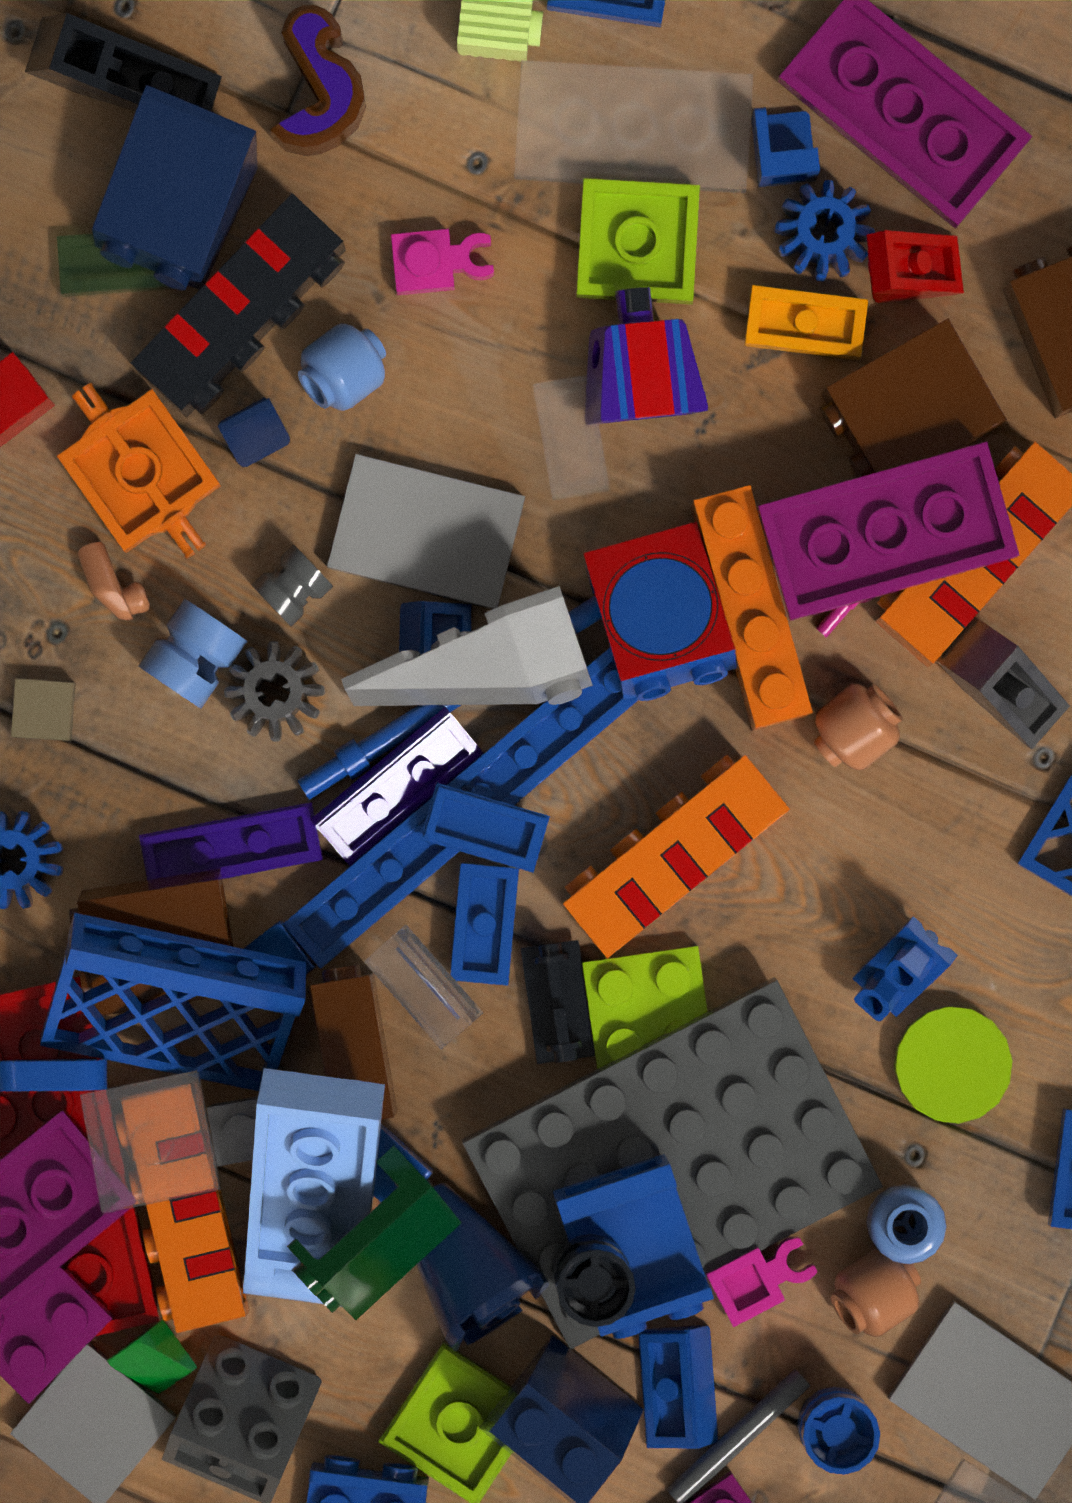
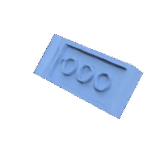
(308, 1173)

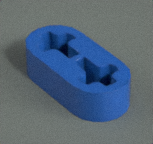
(53, 1075)

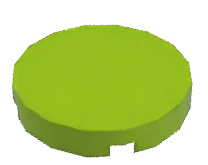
(953, 1064)

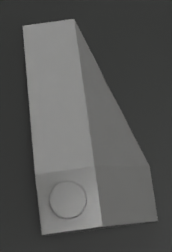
(517, 658)

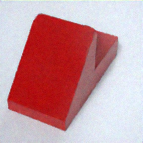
(913, 265)

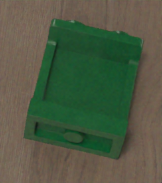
(381, 1245)

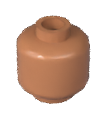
(857, 726)
(875, 1294)

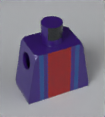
(641, 366)

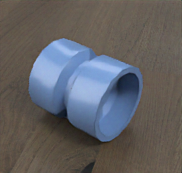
(192, 653)

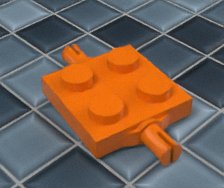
(138, 470)

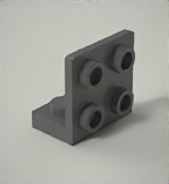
(242, 1419)

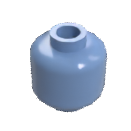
(342, 367)
(921, 1239)

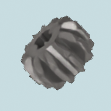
(270, 671)

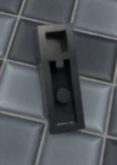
(113, 66)

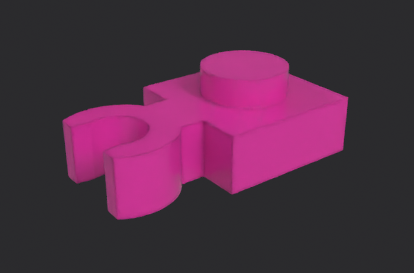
(427, 260)
(751, 1284)

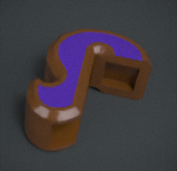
(335, 82)

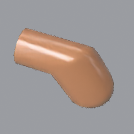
(105, 586)

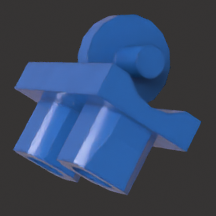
(901, 970)

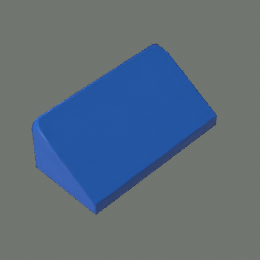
(678, 1387)

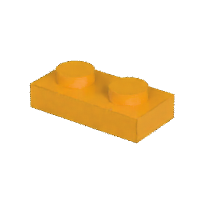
(806, 322)

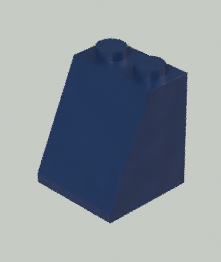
(175, 190)
(564, 1422)

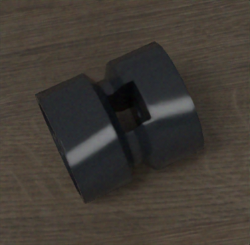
(593, 1280)

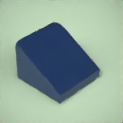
(254, 432)

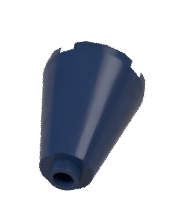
(475, 1276)

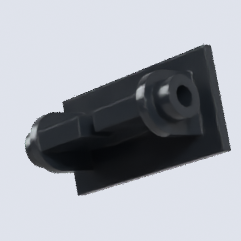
(557, 1002)

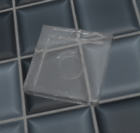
(150, 1142)

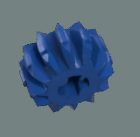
(804, 221)
(35, 859)

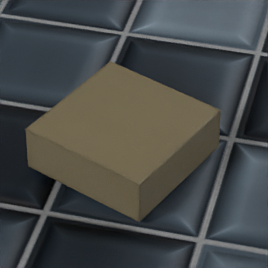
(43, 710)

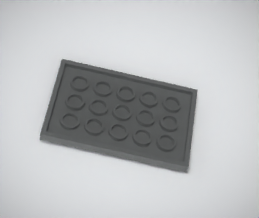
(731, 1107)

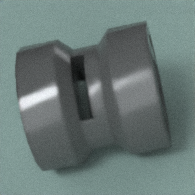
(290, 587)

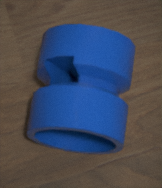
(838, 1430)

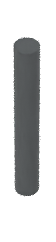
(738, 1437)

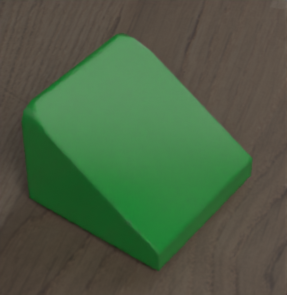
(154, 1359)

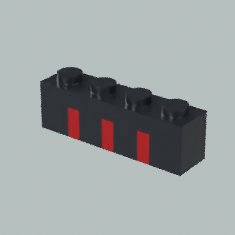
(240, 306)

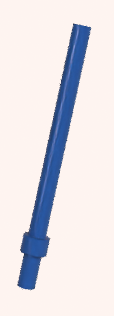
(355, 757)

